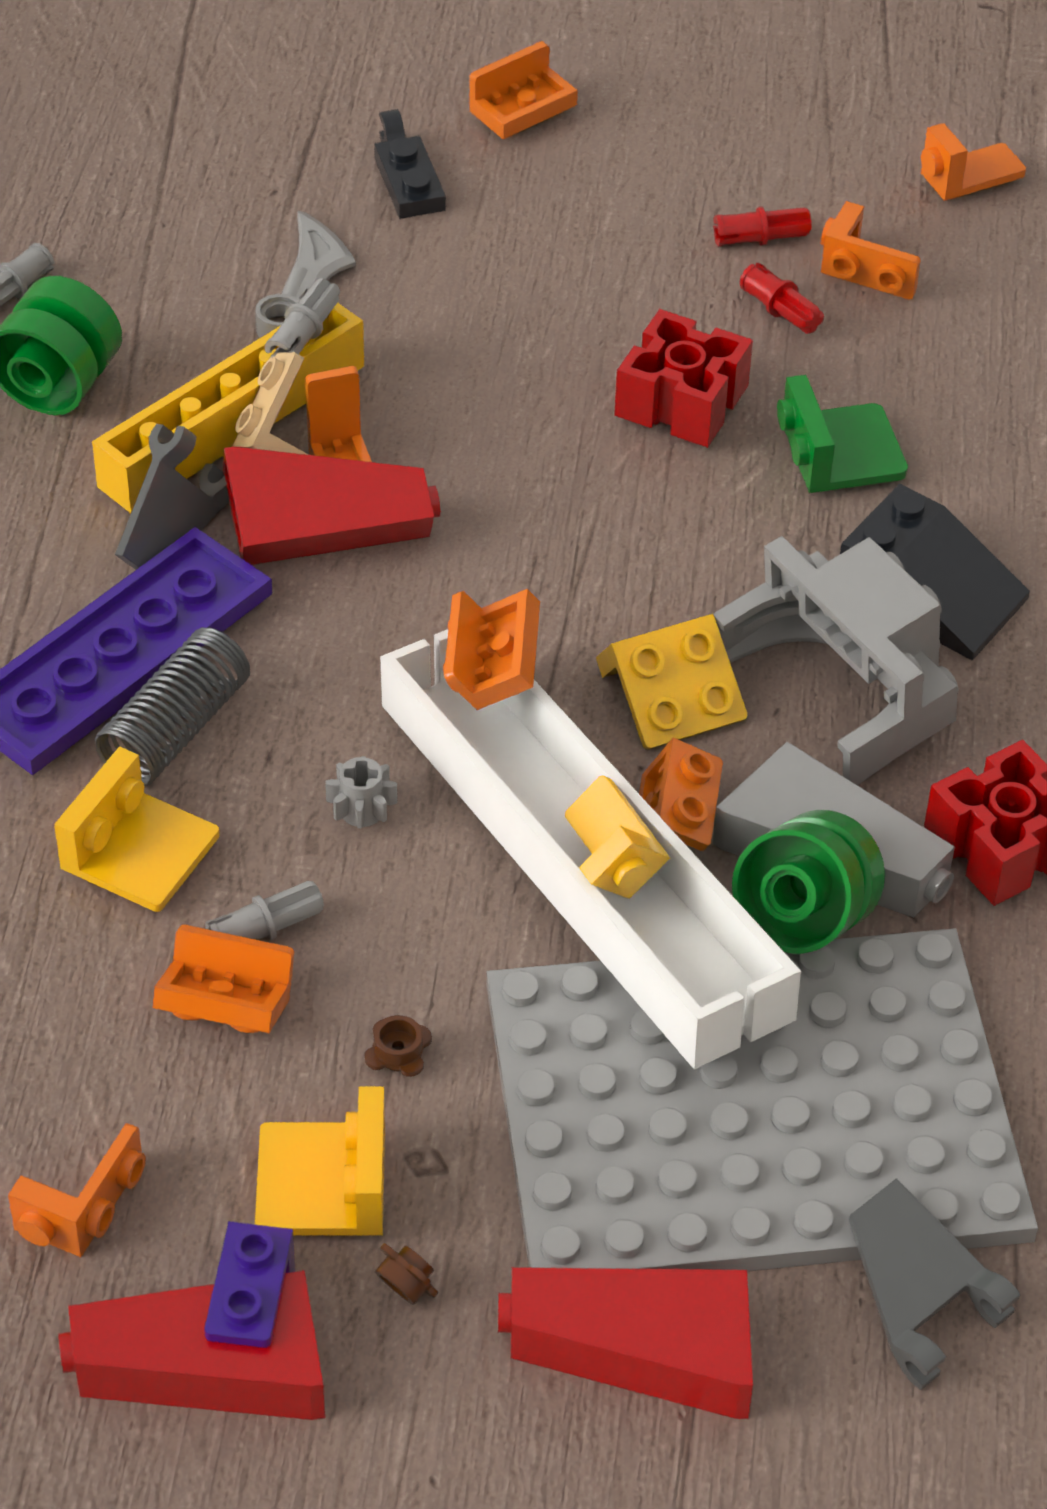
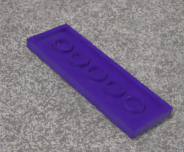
(118, 643)

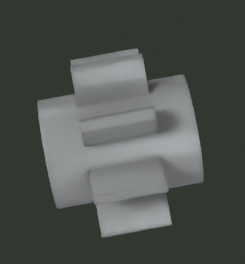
(361, 792)

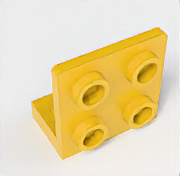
(676, 681)
(129, 838)
(325, 1173)

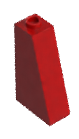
(321, 505)
(638, 1330)
(158, 1354)

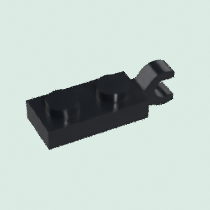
(407, 170)

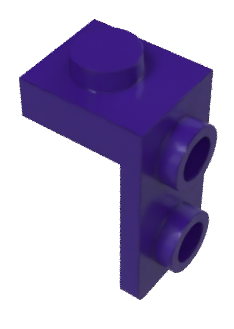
(249, 1284)

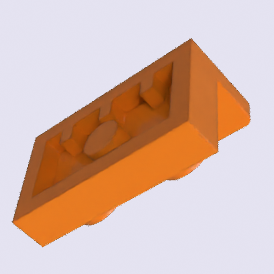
(684, 791)

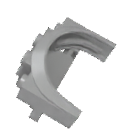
(873, 620)

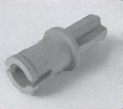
(24, 271)
(305, 319)
(271, 914)

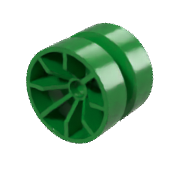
(56, 344)
(810, 879)

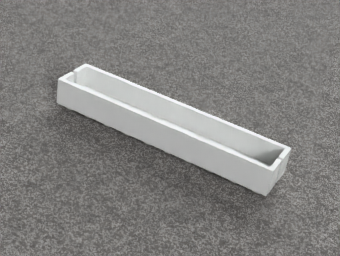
(678, 941)

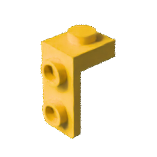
(620, 842)

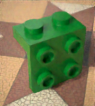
(838, 444)

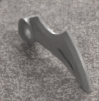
(319, 256)

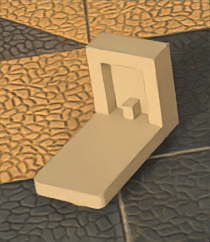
(258, 418)

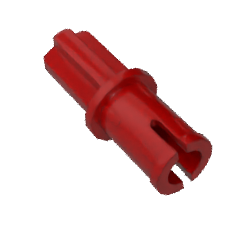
(761, 226)
(781, 297)

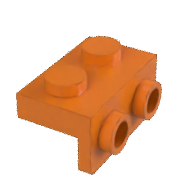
(519, 91)
(491, 647)
(226, 980)

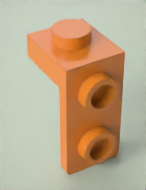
(959, 172)
(864, 261)
(335, 414)
(69, 1222)

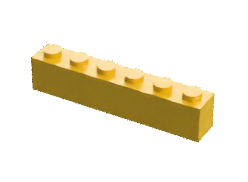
(213, 404)

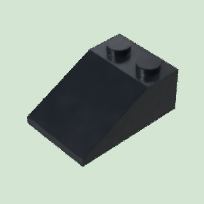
(940, 552)

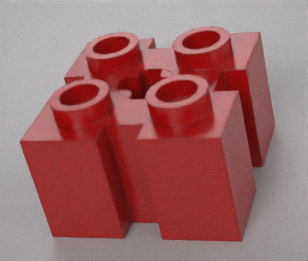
(683, 377)
(995, 820)

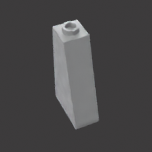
(795, 783)

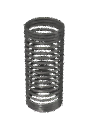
(205, 672)

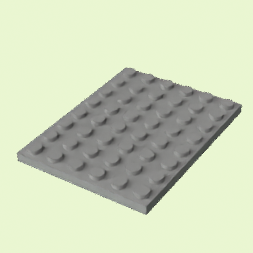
(765, 1148)

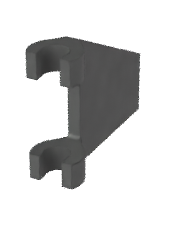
(168, 501)
(916, 1272)

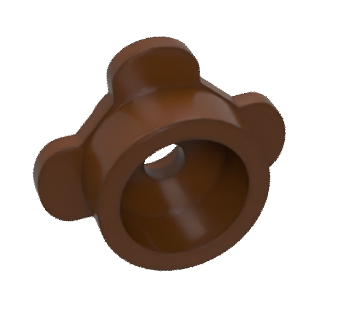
(398, 1032)
(406, 1273)

